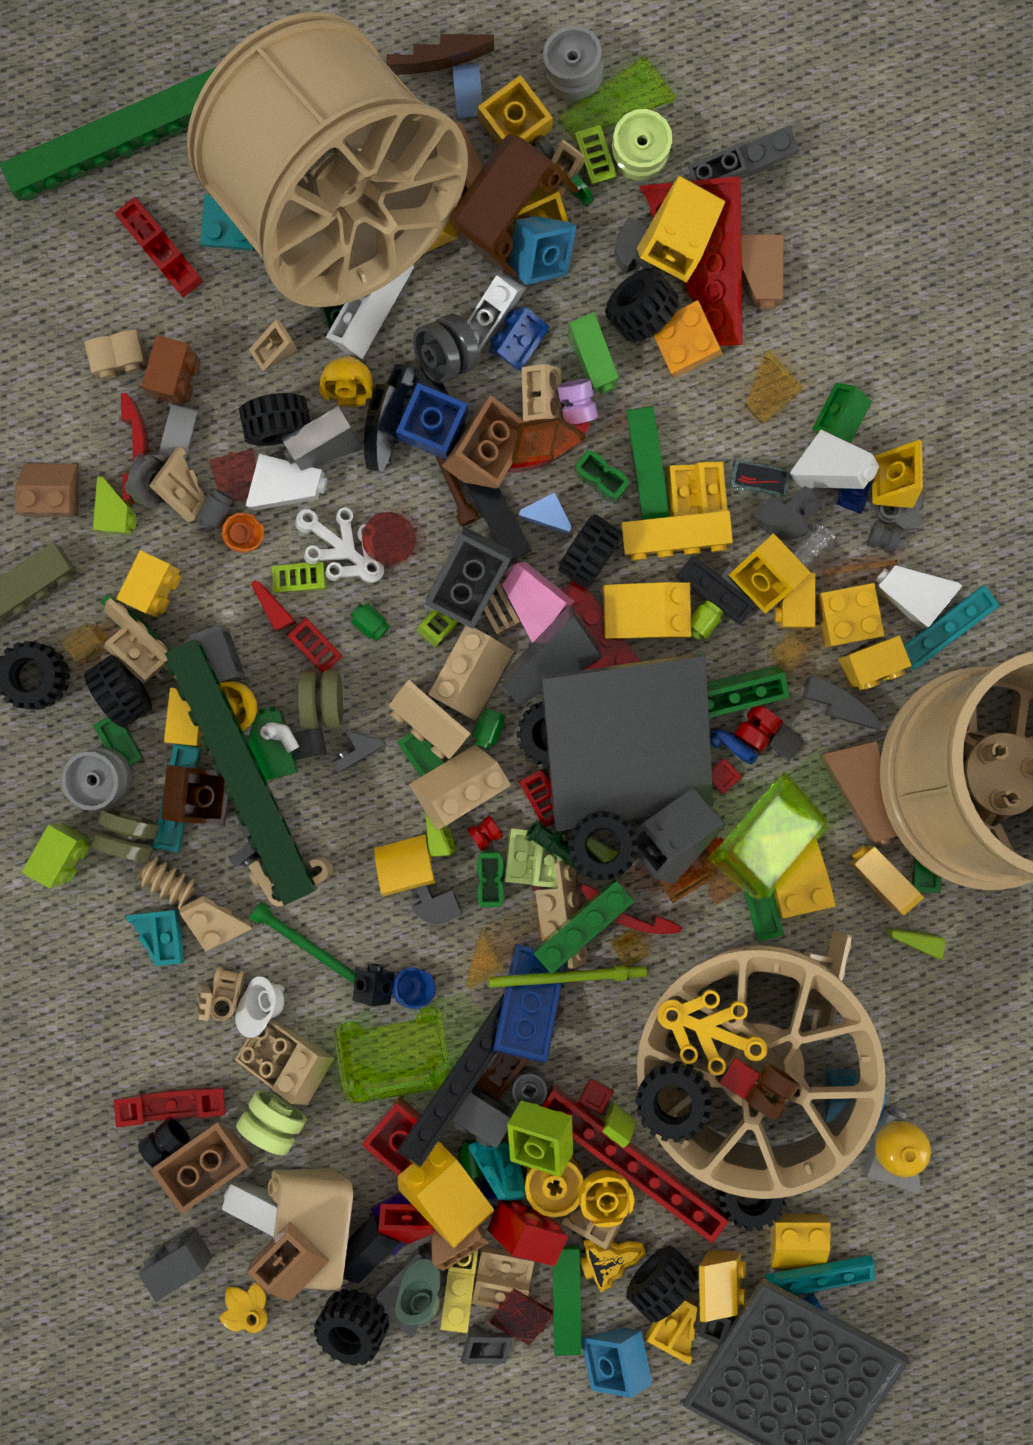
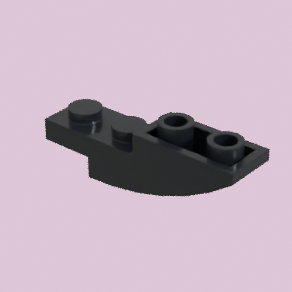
(381, 417)

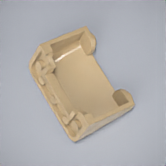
(320, 1208)

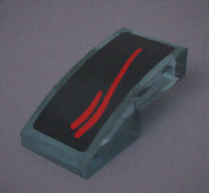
(759, 478)

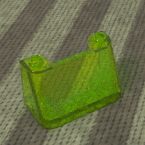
(769, 838)
(392, 1057)

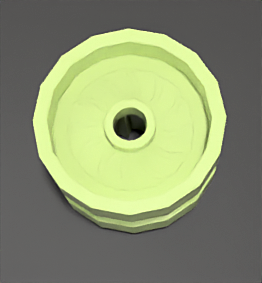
(641, 144)
(271, 1122)

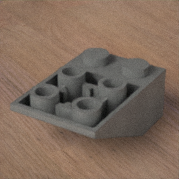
(677, 836)

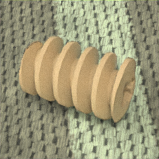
(166, 882)

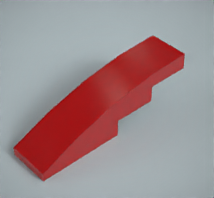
(159, 247)

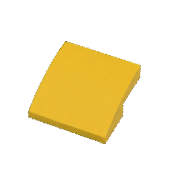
(696, 488)
(404, 865)

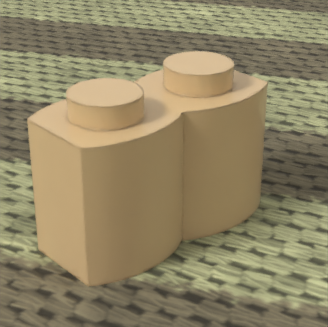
(116, 354)

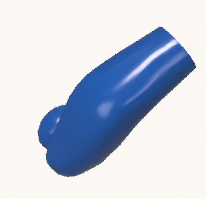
(736, 745)

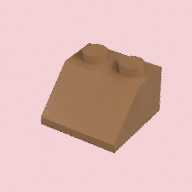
(47, 490)

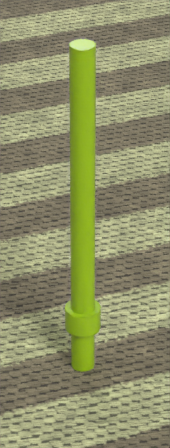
(618, 973)

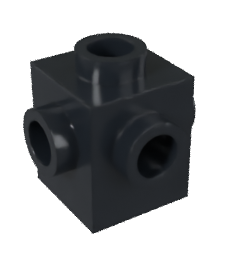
(373, 985)

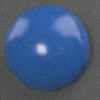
(413, 988)

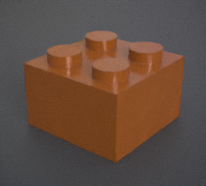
(170, 371)

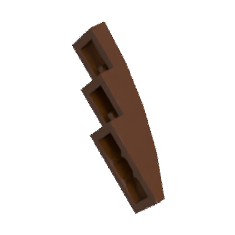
(452, 51)
(503, 1071)

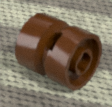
(778, 1083)

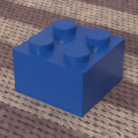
(432, 421)

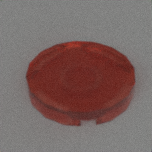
(388, 538)

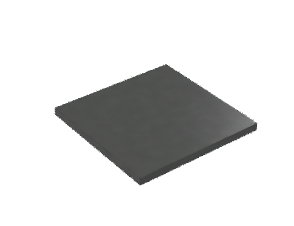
(627, 738)
(794, 1374)

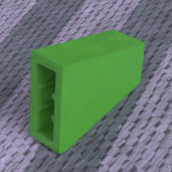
(593, 353)

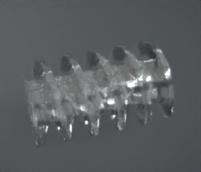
(811, 544)

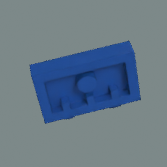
(518, 337)

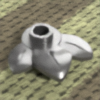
(903, 517)

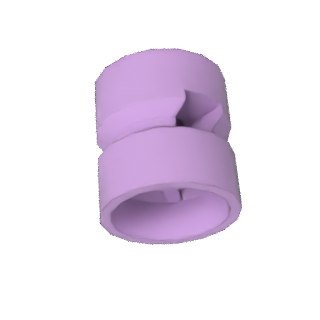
(577, 402)

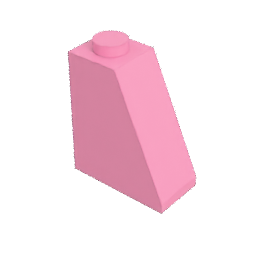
(534, 598)

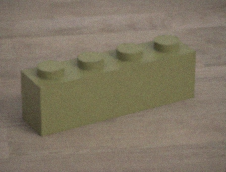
(33, 580)

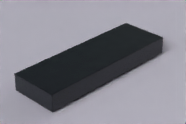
(715, 589)

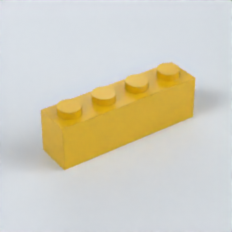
(677, 534)

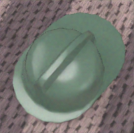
(418, 1293)

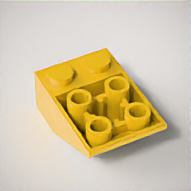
(681, 229)

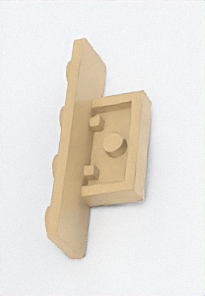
(134, 644)
(558, 904)
(835, 961)

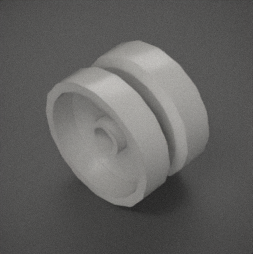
(573, 63)
(96, 778)

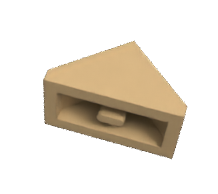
(569, 160)
(272, 346)

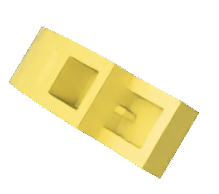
(459, 1295)

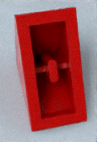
(403, 1223)

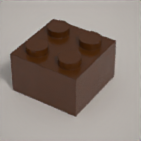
(194, 796)

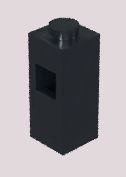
(366, 1250)

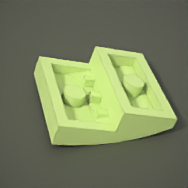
(528, 862)

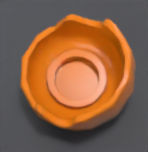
(235, 529)

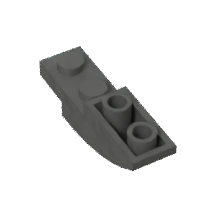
(748, 158)

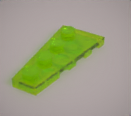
(630, 90)

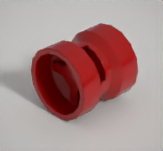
(491, 831)

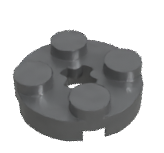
(139, 479)

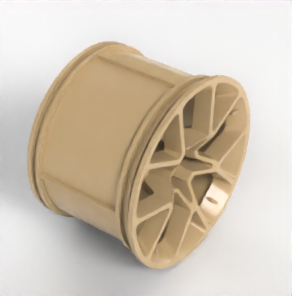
(370, 204)
(930, 791)
(767, 1169)

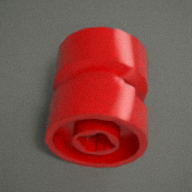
(758, 728)

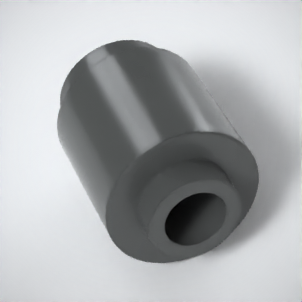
(215, 509)

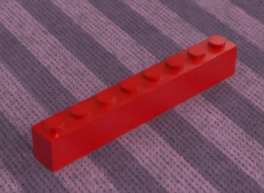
(639, 1168)

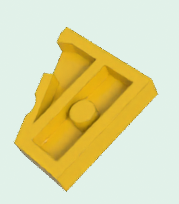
(675, 1332)

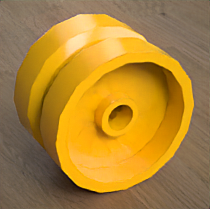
(557, 1198)

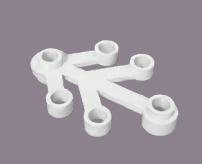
(342, 548)

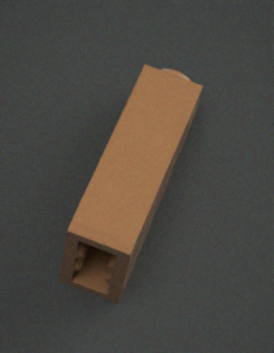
(858, 780)

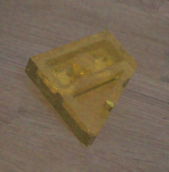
(771, 388)

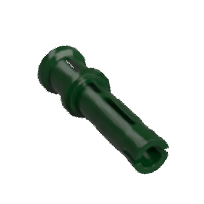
(550, 841)

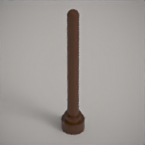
(465, 512)

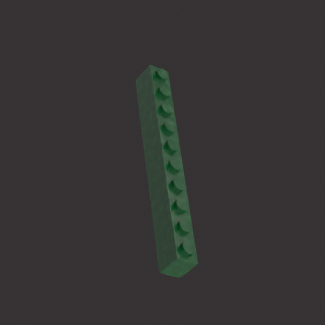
(240, 771)

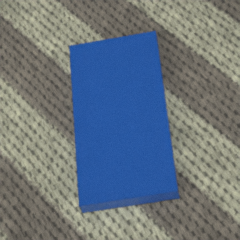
(527, 1010)

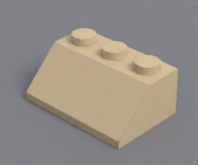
(471, 672)
(428, 721)
(459, 786)

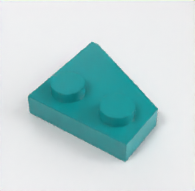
(219, 230)
(160, 935)
(501, 1173)

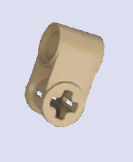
(226, 991)

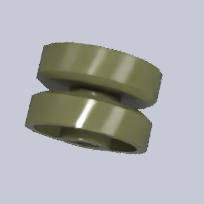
(320, 698)
(124, 837)

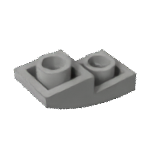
(178, 429)

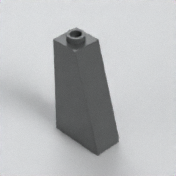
(559, 649)

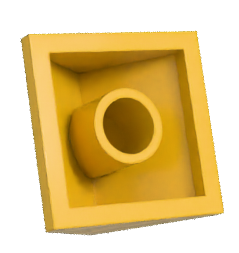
(899, 476)

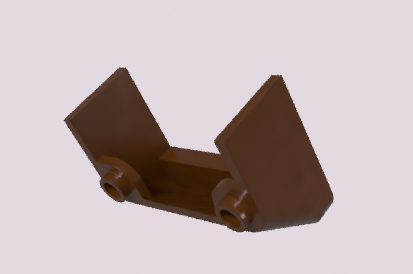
(501, 194)

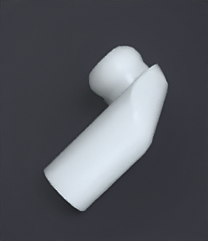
(281, 733)

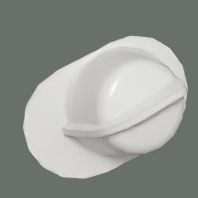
(258, 1005)

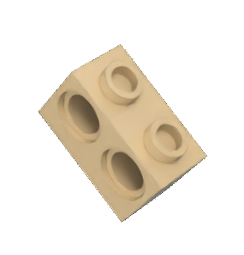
(541, 392)

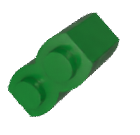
(594, 472)
(490, 870)

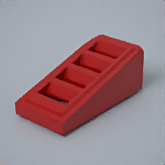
(276, 613)
(298, 628)
(534, 803)

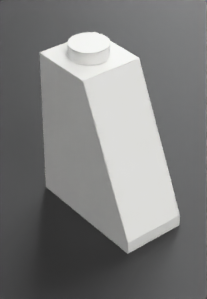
(834, 464)
(282, 484)
(916, 593)
(251, 1205)

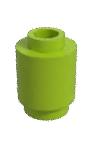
(705, 620)

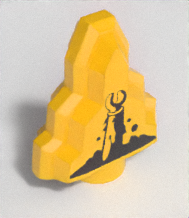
(609, 1264)

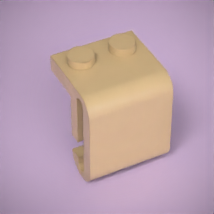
(259, 878)

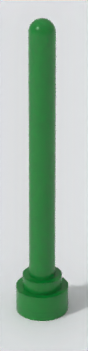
(263, 915)

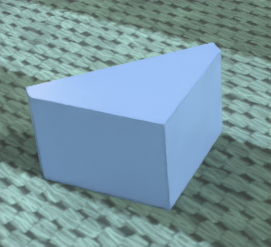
(467, 90)
(548, 514)

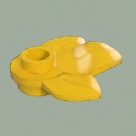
(242, 1305)

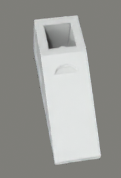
(494, 307)

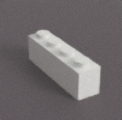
(362, 318)

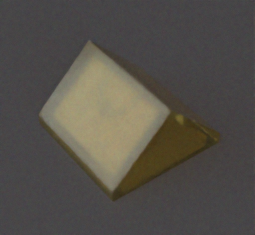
(485, 961)

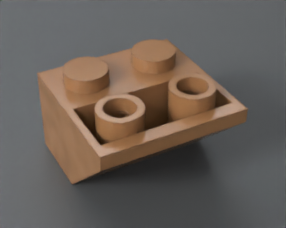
(286, 1263)

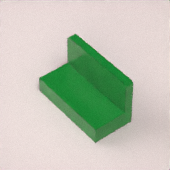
(843, 412)

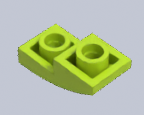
(619, 1125)

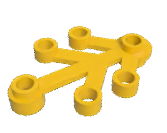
(707, 1028)

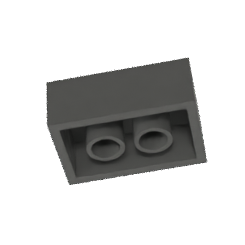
(468, 577)

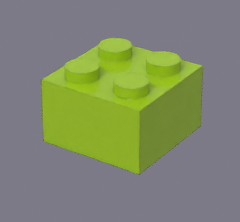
(56, 855)
(540, 1138)

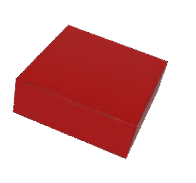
(724, 776)
(739, 1078)
(595, 1096)

